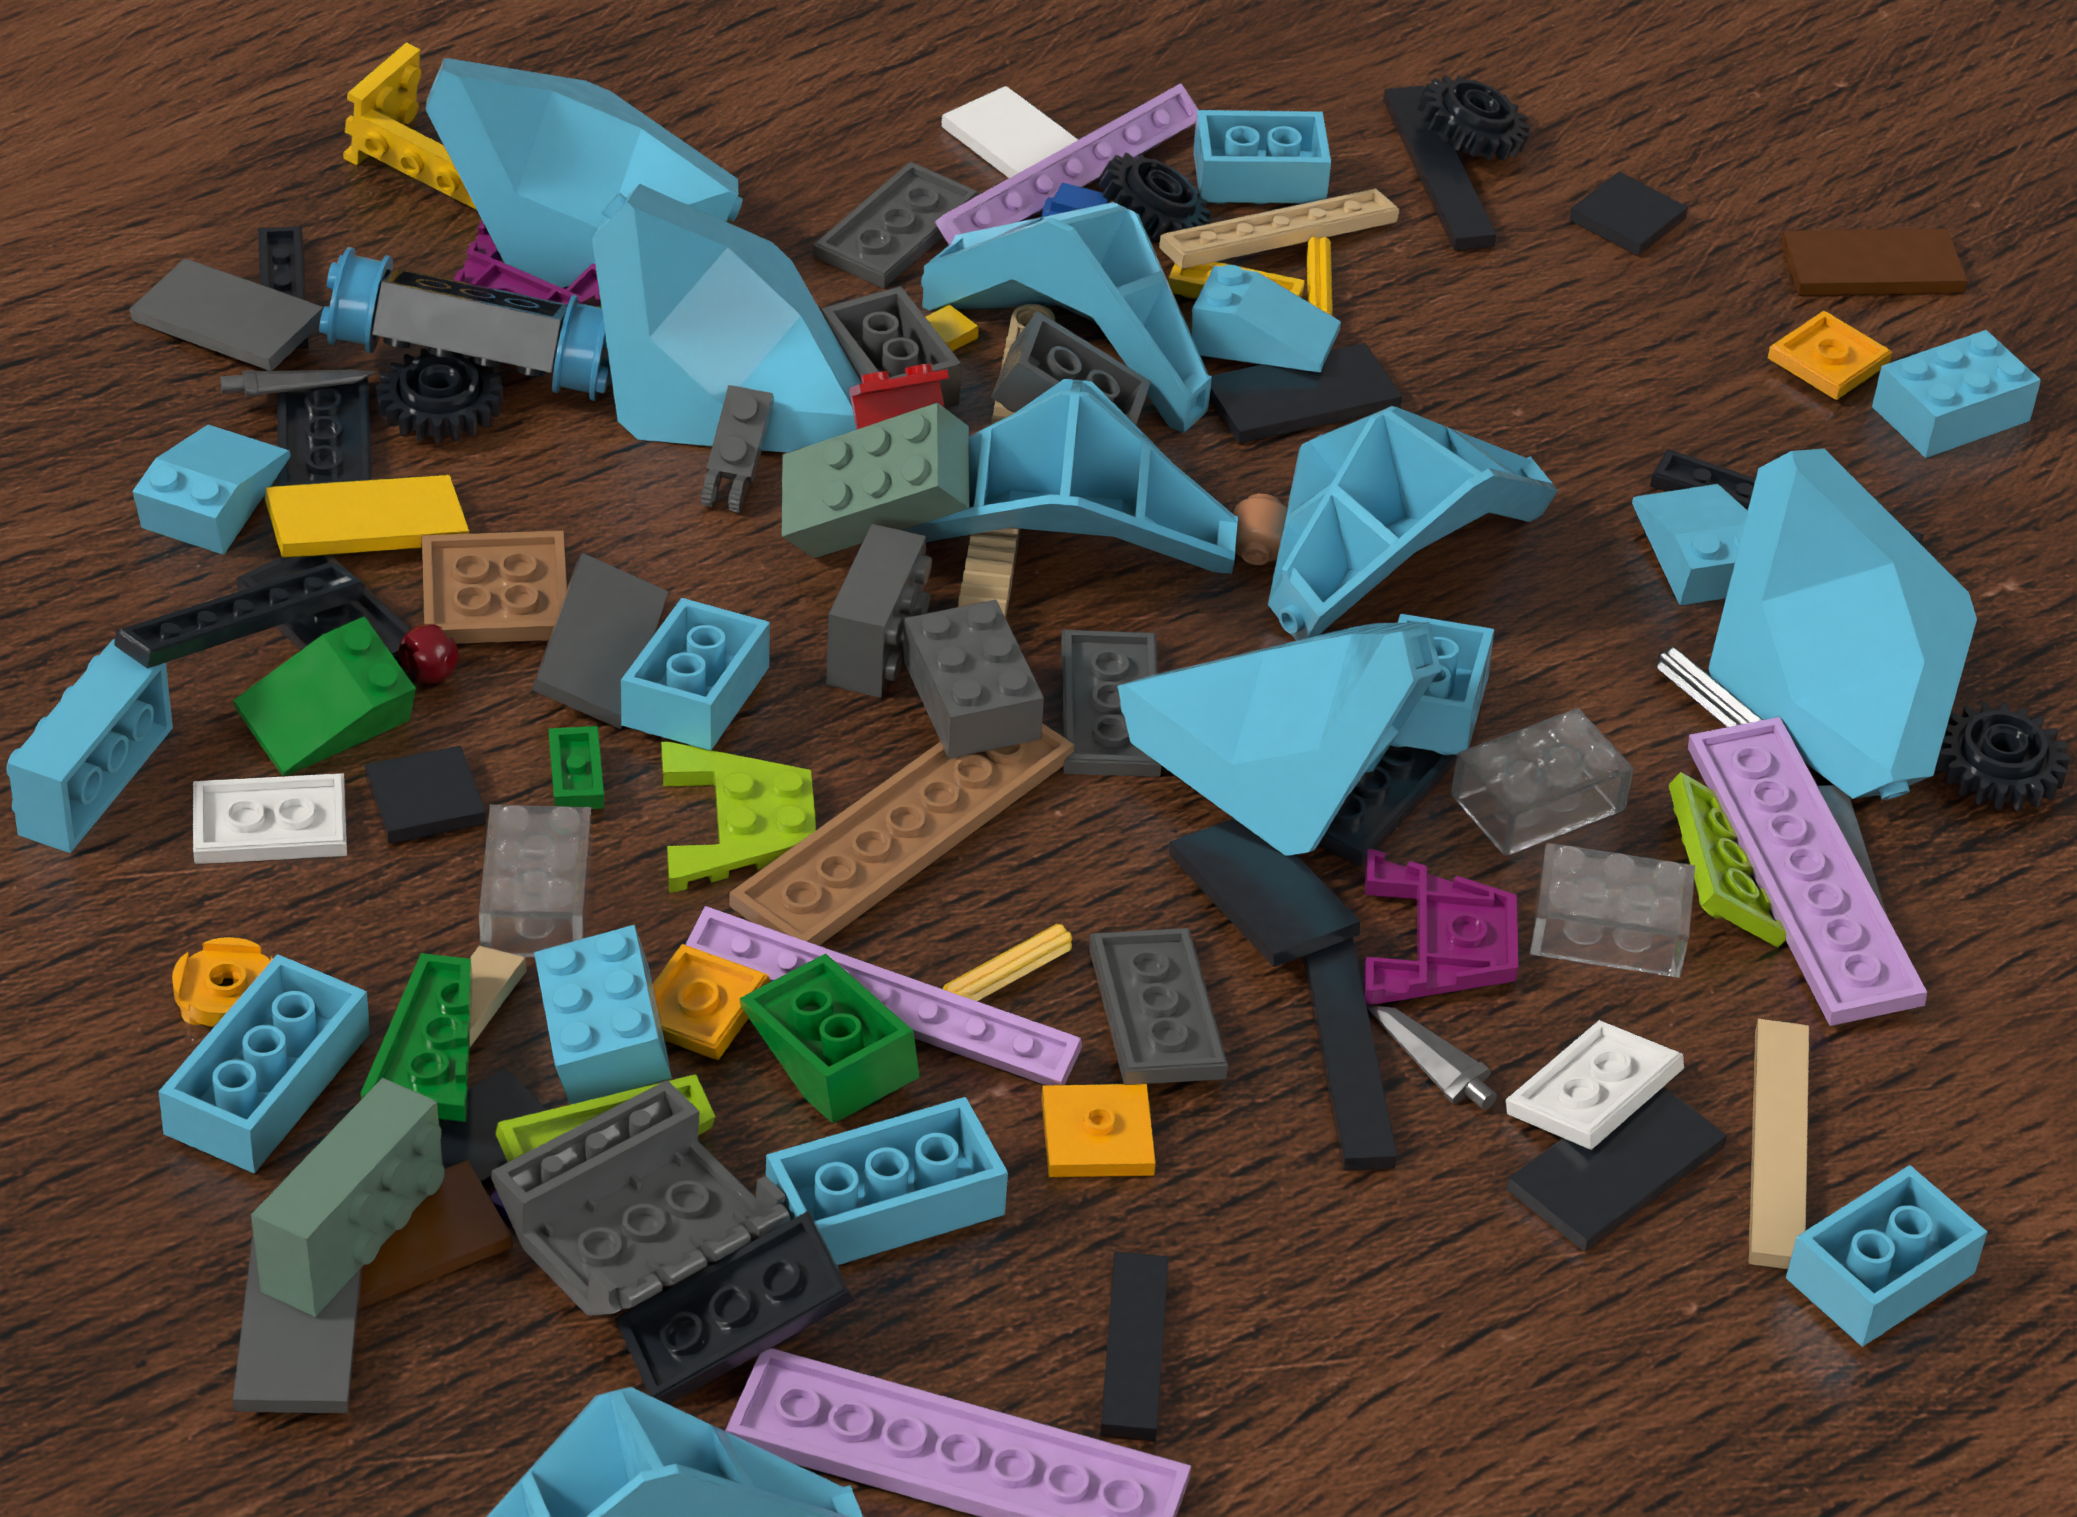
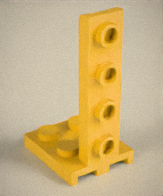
(377, 128)

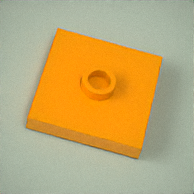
(1829, 355)
(701, 1000)
(1098, 1130)

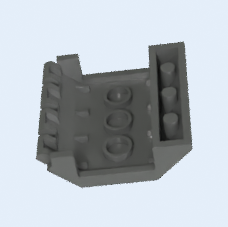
(631, 1203)

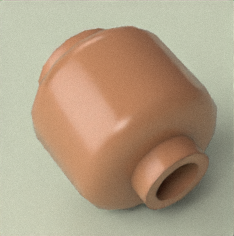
(1259, 528)

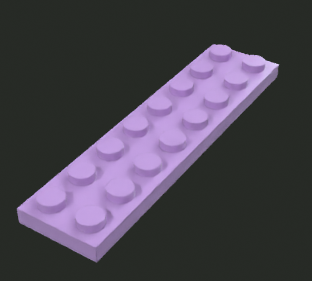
(1807, 872)
(944, 1447)

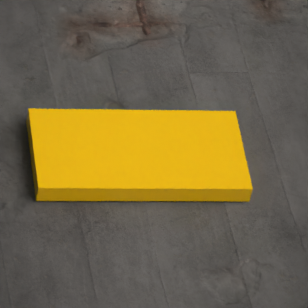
(363, 515)

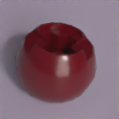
(428, 654)

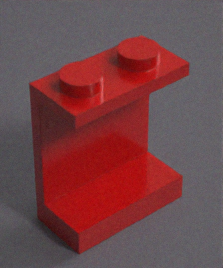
(886, 398)

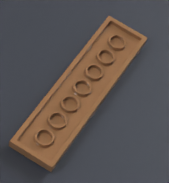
(892, 836)

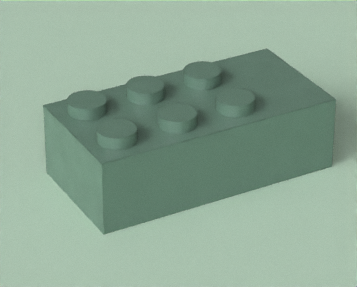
(877, 475)
(348, 1197)

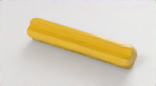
(1319, 273)
(1012, 964)

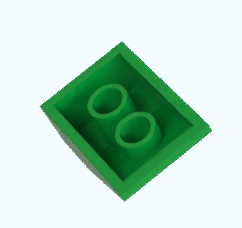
(327, 698)
(833, 1037)

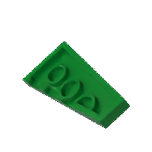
(431, 1036)

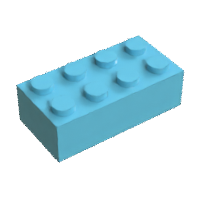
(88, 748)
(264, 1063)
(894, 1180)

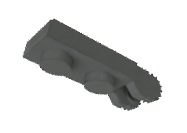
(737, 444)

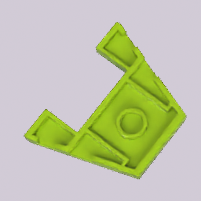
(759, 808)

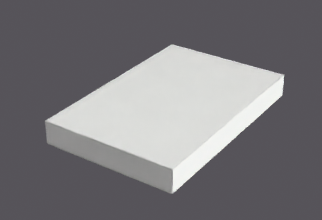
(1006, 131)
(269, 818)
(1595, 1084)

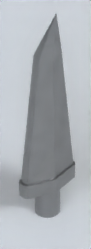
(265, 382)
(1446, 1065)

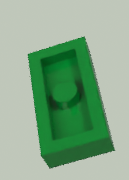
(576, 767)

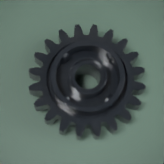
(1474, 117)
(1154, 192)
(439, 396)
(2002, 756)

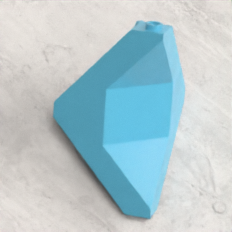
(553, 154)
(1095, 267)
(709, 309)
(1089, 470)
(1377, 497)
(1842, 628)
(1285, 726)
(656, 1461)

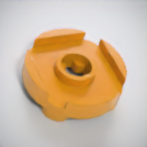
(198, 978)

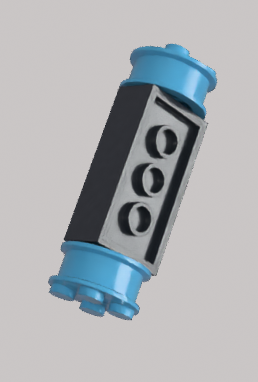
(468, 320)

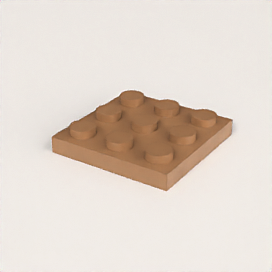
(494, 585)

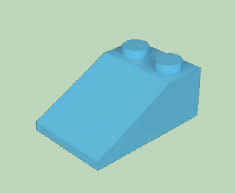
(1260, 322)
(207, 487)
(1694, 538)

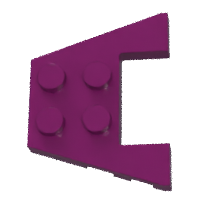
(486, 269)
(1462, 934)

